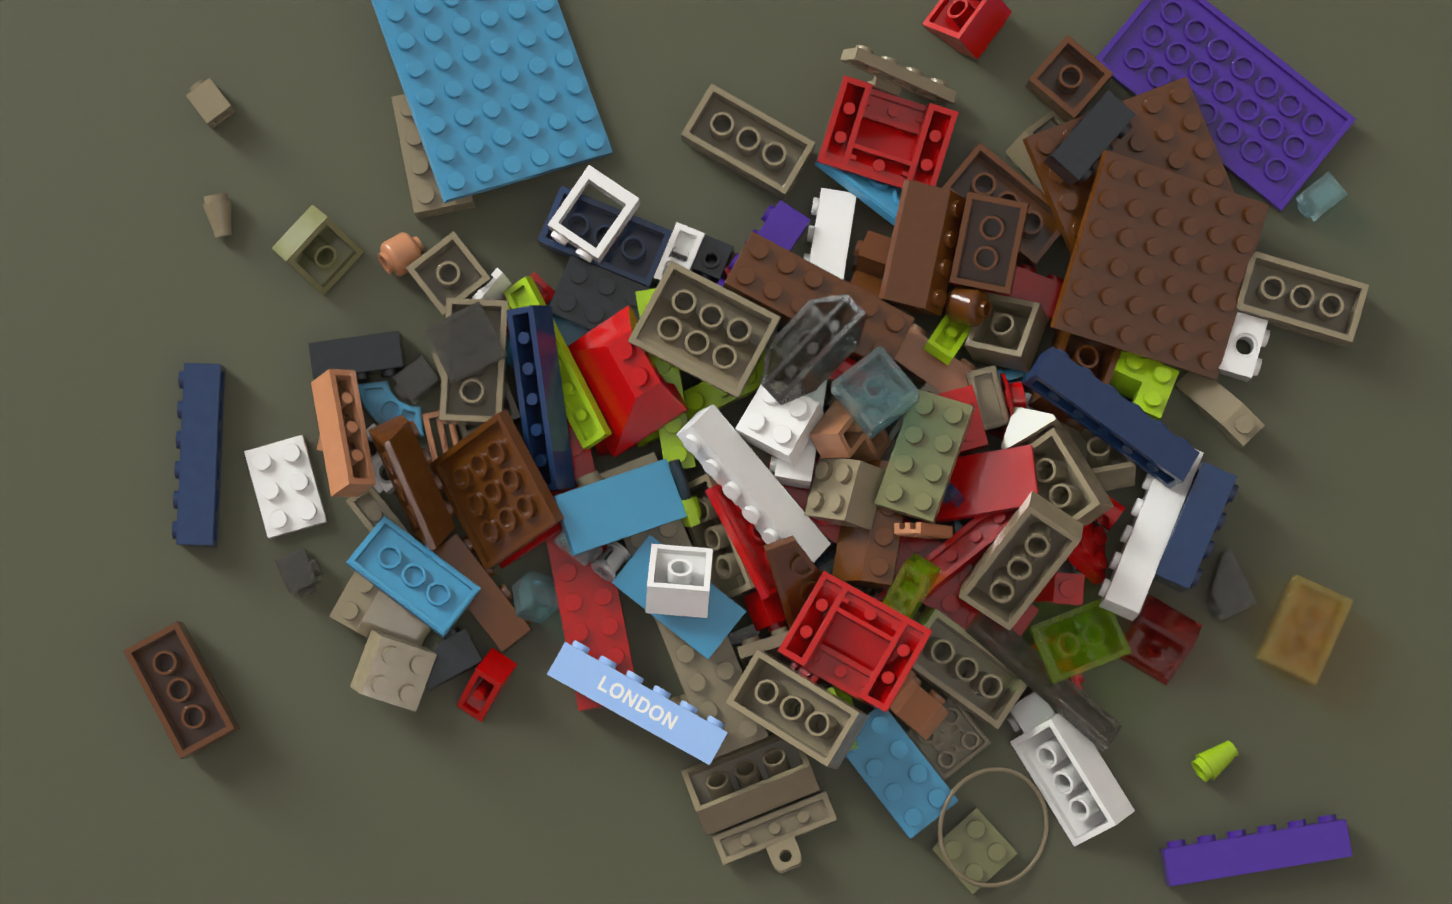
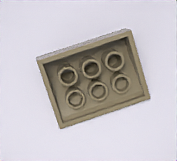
(704, 329)

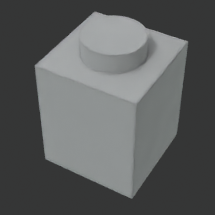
(1029, 713)

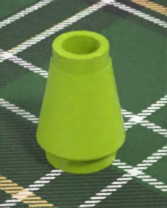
(1214, 760)

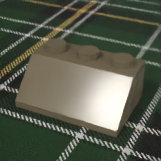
(1067, 478)

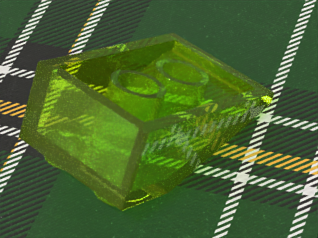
(1079, 641)

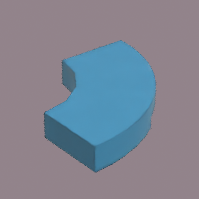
(385, 406)

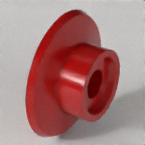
(1013, 394)

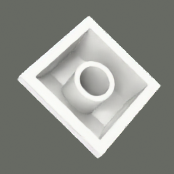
(679, 580)

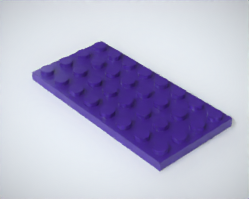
(1258, 109)

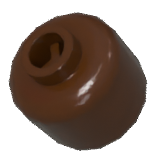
(968, 305)

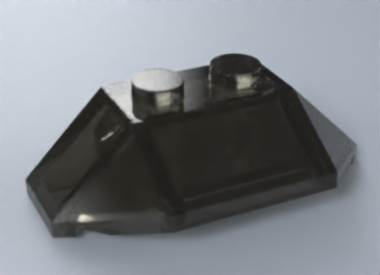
(812, 346)

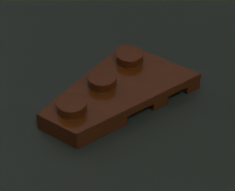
(793, 575)

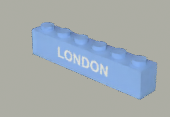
(638, 703)

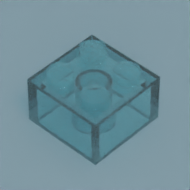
(875, 392)

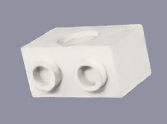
(1255, 333)

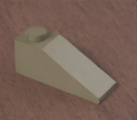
(1220, 408)

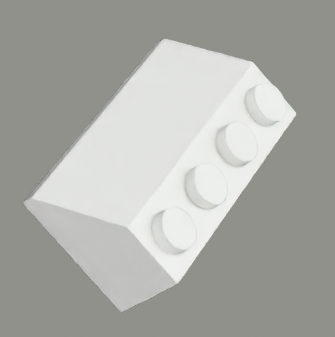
(1072, 779)

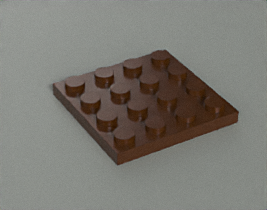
(496, 490)

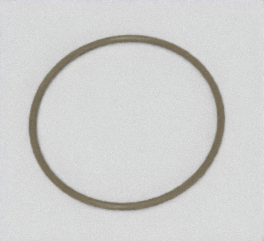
(1045, 833)

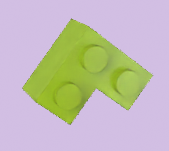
(1144, 382)

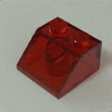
(1160, 639)

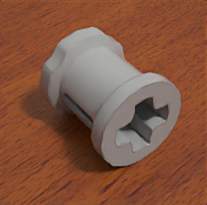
(611, 561)

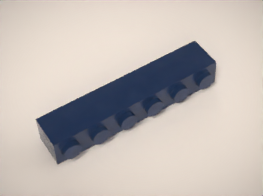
(541, 394)
(1111, 417)
(199, 455)

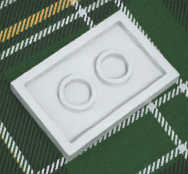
(285, 486)

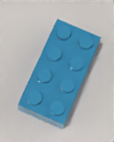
(898, 773)

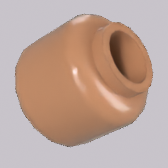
(399, 253)

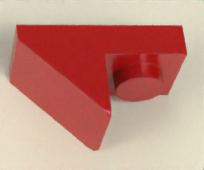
(1063, 589)

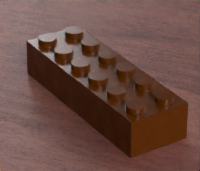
(787, 282)

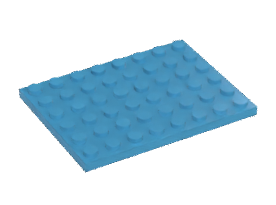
(492, 90)

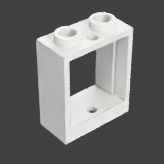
(610, 189)

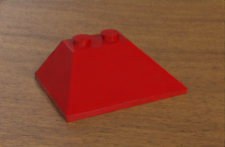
(886, 136)
(625, 382)
(854, 642)

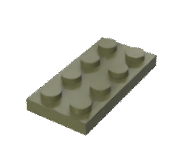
(924, 457)

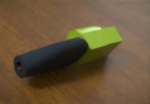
(689, 502)

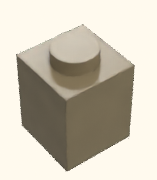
(210, 102)

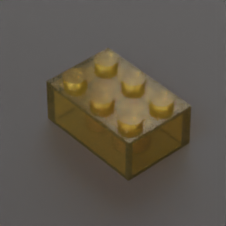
(1303, 629)

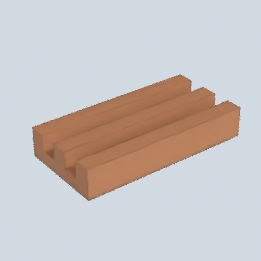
(430, 437)
(923, 530)

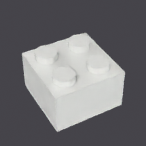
(777, 427)

